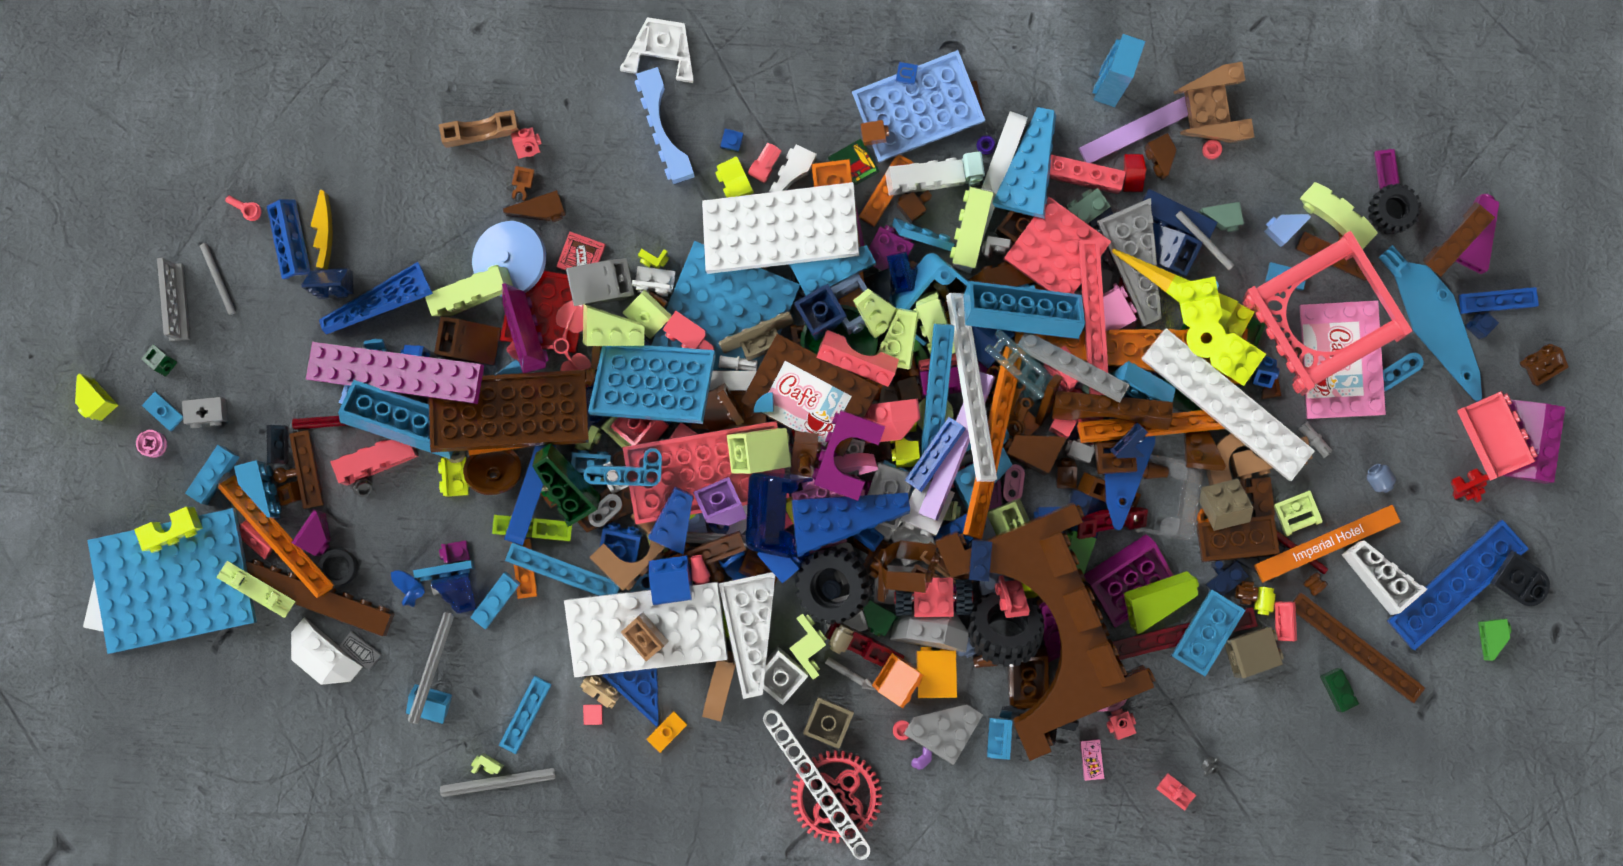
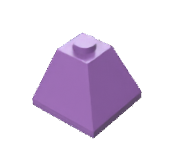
(720, 503)

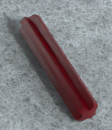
(317, 422)

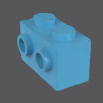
(583, 459)

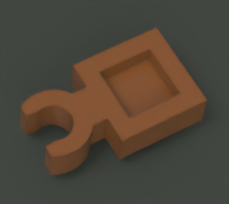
(522, 180)

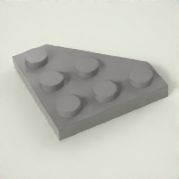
(944, 731)

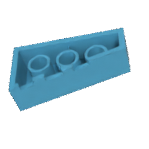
(832, 271)

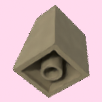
(1253, 652)

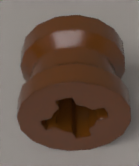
(1315, 583)

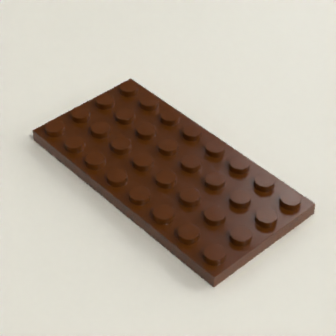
(513, 413)

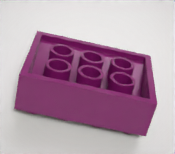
(523, 329)
(1544, 427)
(1126, 570)

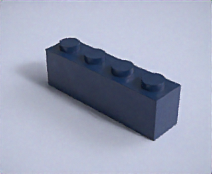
(1164, 214)

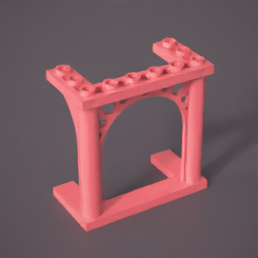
(1307, 377)

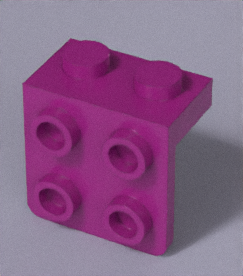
(887, 243)

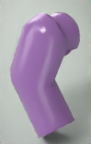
(923, 760)

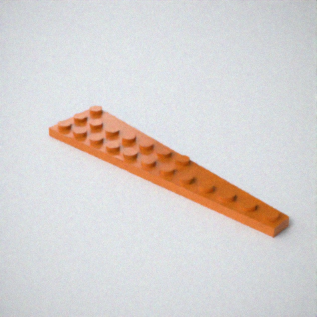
(1124, 345)

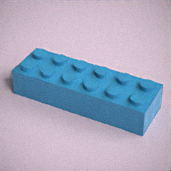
(1118, 70)
(1023, 310)
(388, 416)

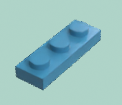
(444, 570)
(495, 600)

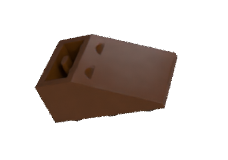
(467, 341)

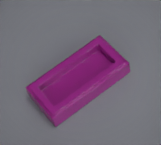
(1386, 167)

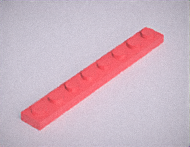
(1093, 305)

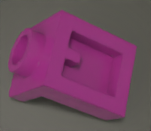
(454, 552)

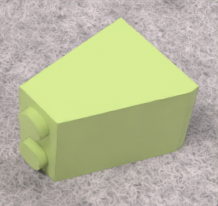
(759, 450)

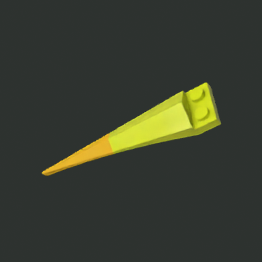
(1234, 315)

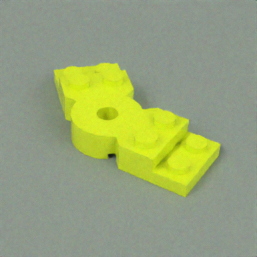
(1226, 351)

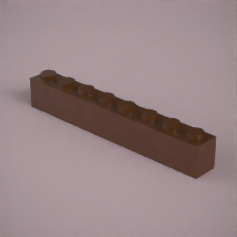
(331, 604)

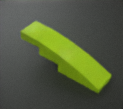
(538, 528)

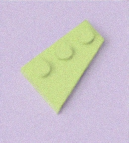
(875, 312)
(901, 337)

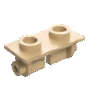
(594, 685)

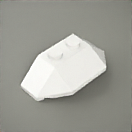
(321, 655)

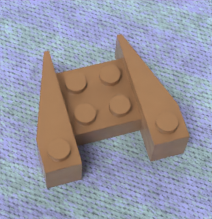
(1209, 106)

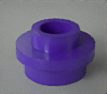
(986, 139)

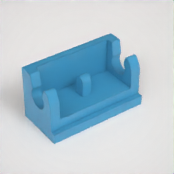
(999, 738)

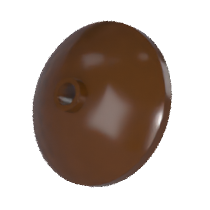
(482, 467)

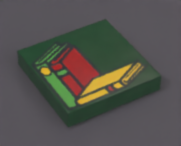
(860, 161)

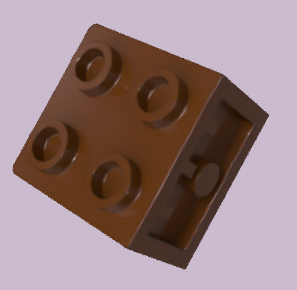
(722, 409)

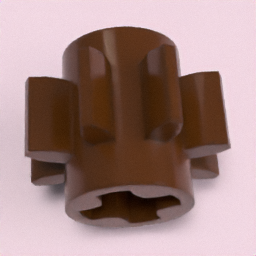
(1246, 592)

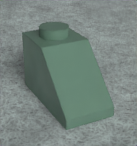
(1227, 215)

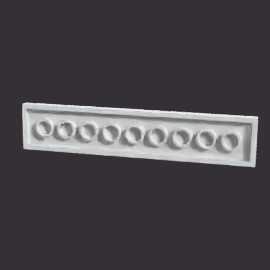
(1228, 405)

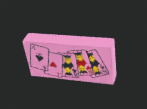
(1092, 759)

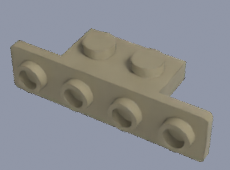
(757, 339)

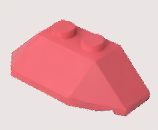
(896, 416)

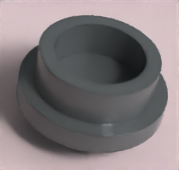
(362, 487)

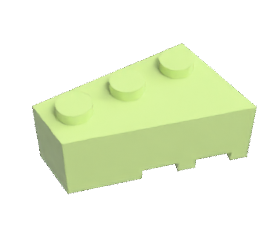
(609, 329)

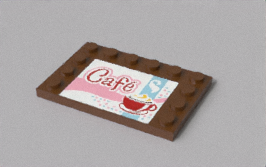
(808, 390)

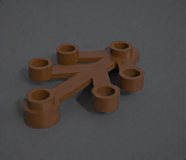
(1013, 419)

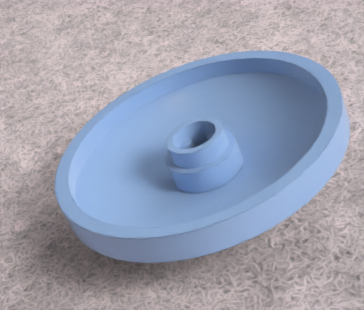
(514, 247)

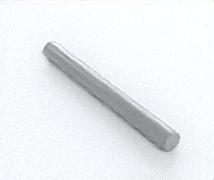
(1206, 241)
(217, 278)

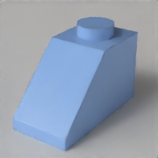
(1285, 226)

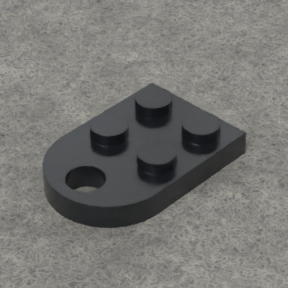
(1520, 579)

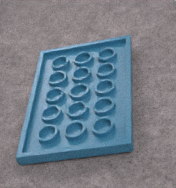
(652, 383)

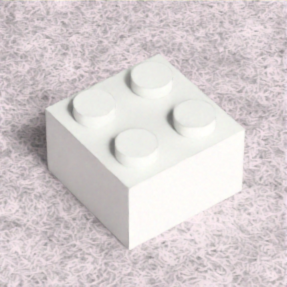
(782, 675)

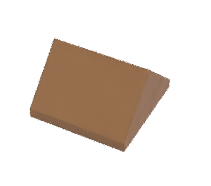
(644, 636)

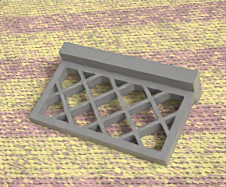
(173, 300)

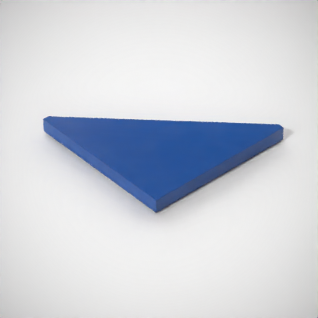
(640, 689)

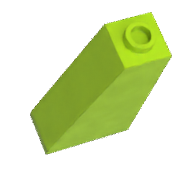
(1159, 599)

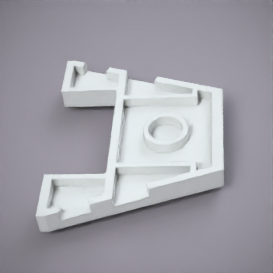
(661, 40)

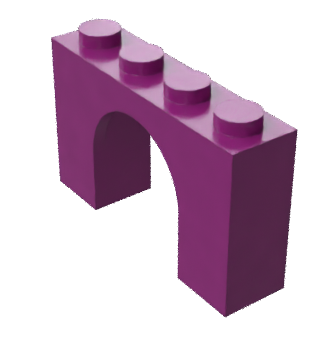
(828, 474)

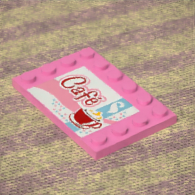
(1356, 388)

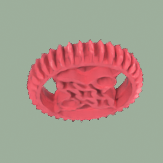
(864, 819)

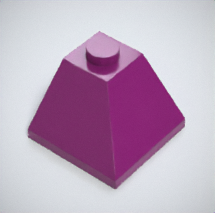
(314, 534)

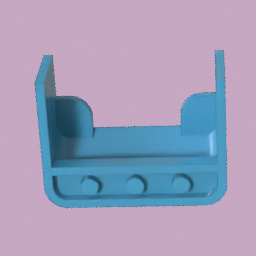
(929, 268)

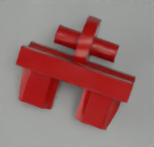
(1476, 482)

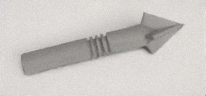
(865, 683)

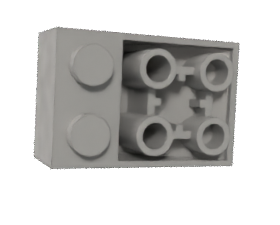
(600, 282)

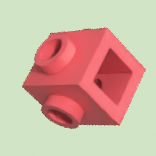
(526, 142)
(1126, 729)

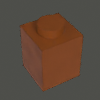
(874, 132)

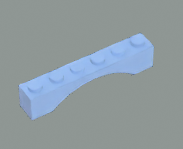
(652, 88)

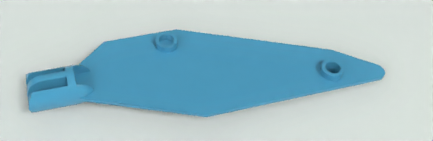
(1435, 319)

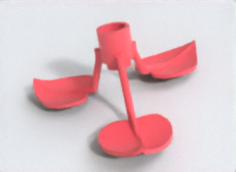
(571, 319)

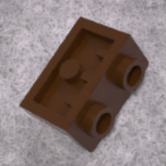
(1545, 364)

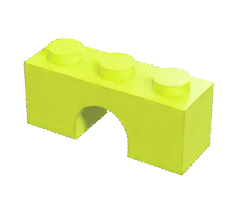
(905, 452)
(184, 523)

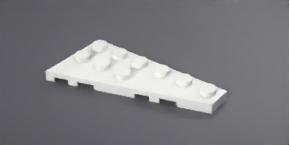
(748, 618)

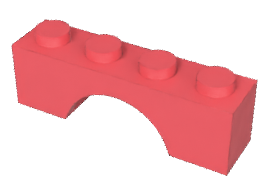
(836, 351)

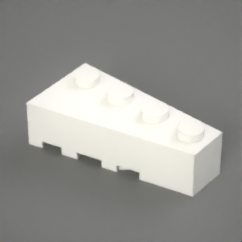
(925, 176)

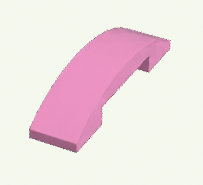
(850, 462)

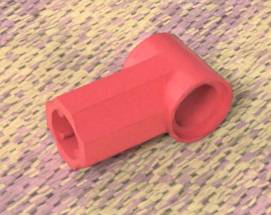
(763, 165)

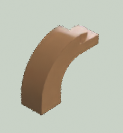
(1226, 447)
(719, 688)

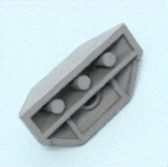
(931, 631)

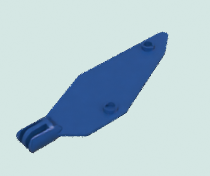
(1125, 485)

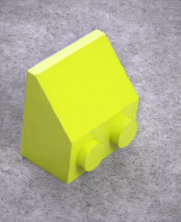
(92, 398)

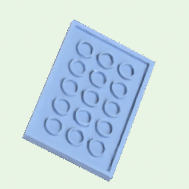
(923, 112)

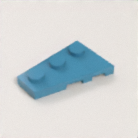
(922, 234)

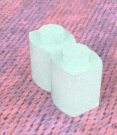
(973, 168)

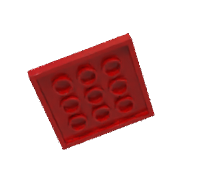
(547, 298)

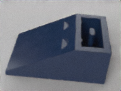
(1175, 250)
(329, 282)

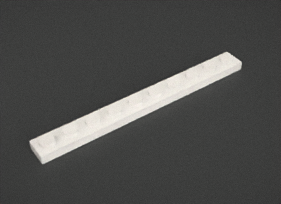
(971, 391)

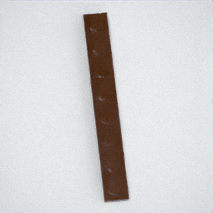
(1357, 648)

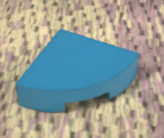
(765, 403)

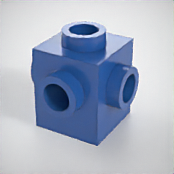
(1266, 372)

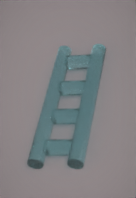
(1009, 363)

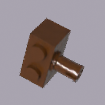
(804, 453)

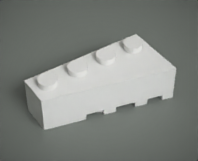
(1383, 578)

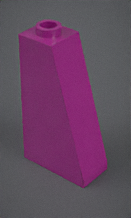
(1478, 254)

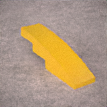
(323, 224)

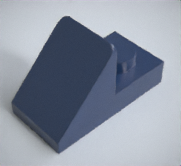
(1126, 446)

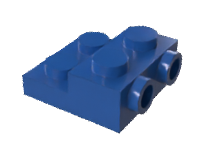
(622, 541)

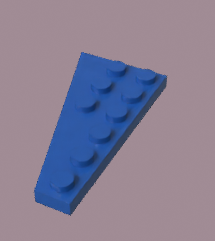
(396, 291)
(837, 518)

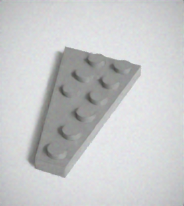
(1133, 234)

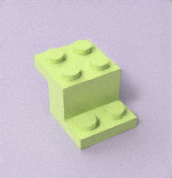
(808, 645)

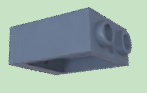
(844, 288)

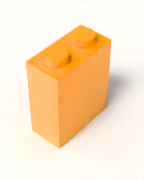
(938, 673)

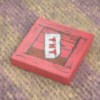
(580, 251)

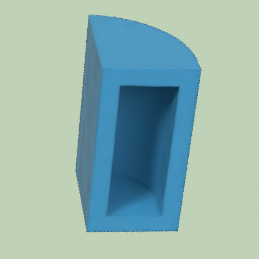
(435, 707)

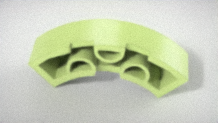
(1338, 213)

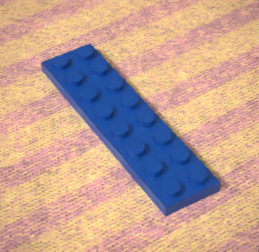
(1456, 585)

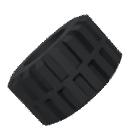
(1407, 201)

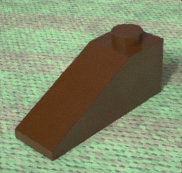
(544, 208)
(1095, 487)

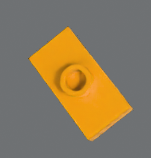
(666, 732)

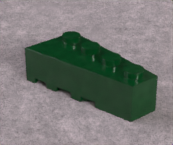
(565, 485)

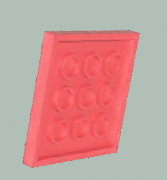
(1050, 249)

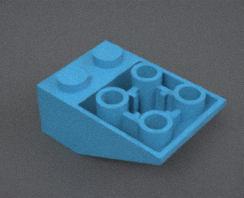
(257, 484)

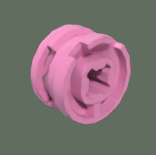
(151, 443)

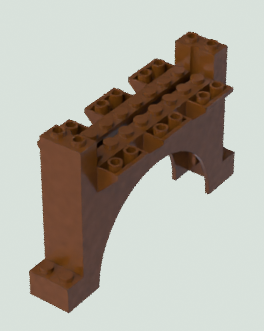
(1089, 664)

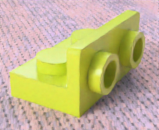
(452, 478)

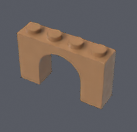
(623, 572)

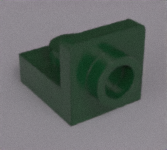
(159, 360)

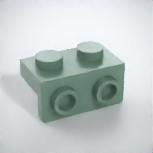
(1089, 206)

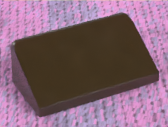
(955, 286)

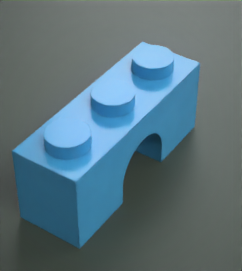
(205, 483)

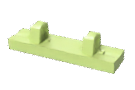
(256, 589)

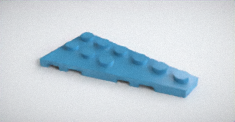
(1029, 172)

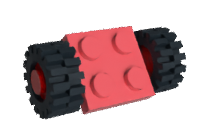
(937, 599)

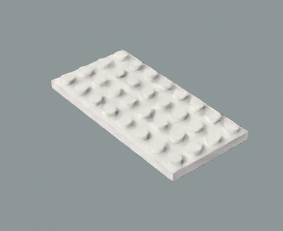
(780, 228)
(690, 626)

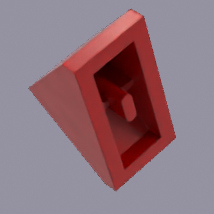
(1135, 173)

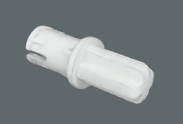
(737, 363)

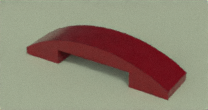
(1102, 521)

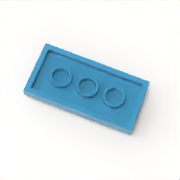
(1208, 632)

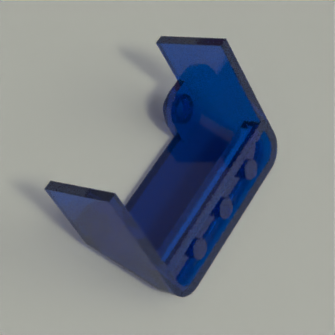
(767, 513)

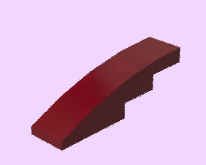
(866, 646)

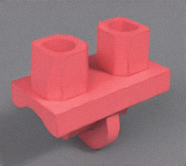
(1175, 791)

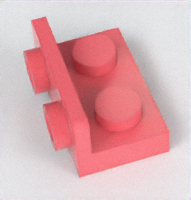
(1012, 598)

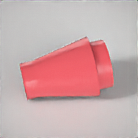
(699, 571)

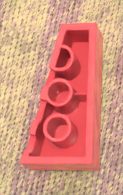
(372, 460)

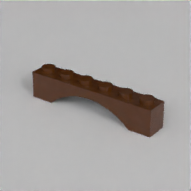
(1080, 405)

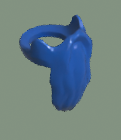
(732, 564)
(408, 585)

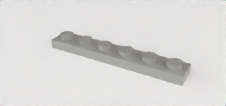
(1073, 366)

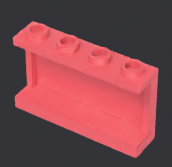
(1497, 435)

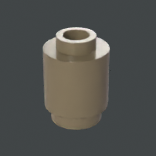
(841, 638)

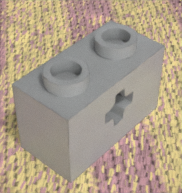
(194, 408)

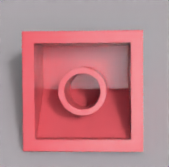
(639, 430)

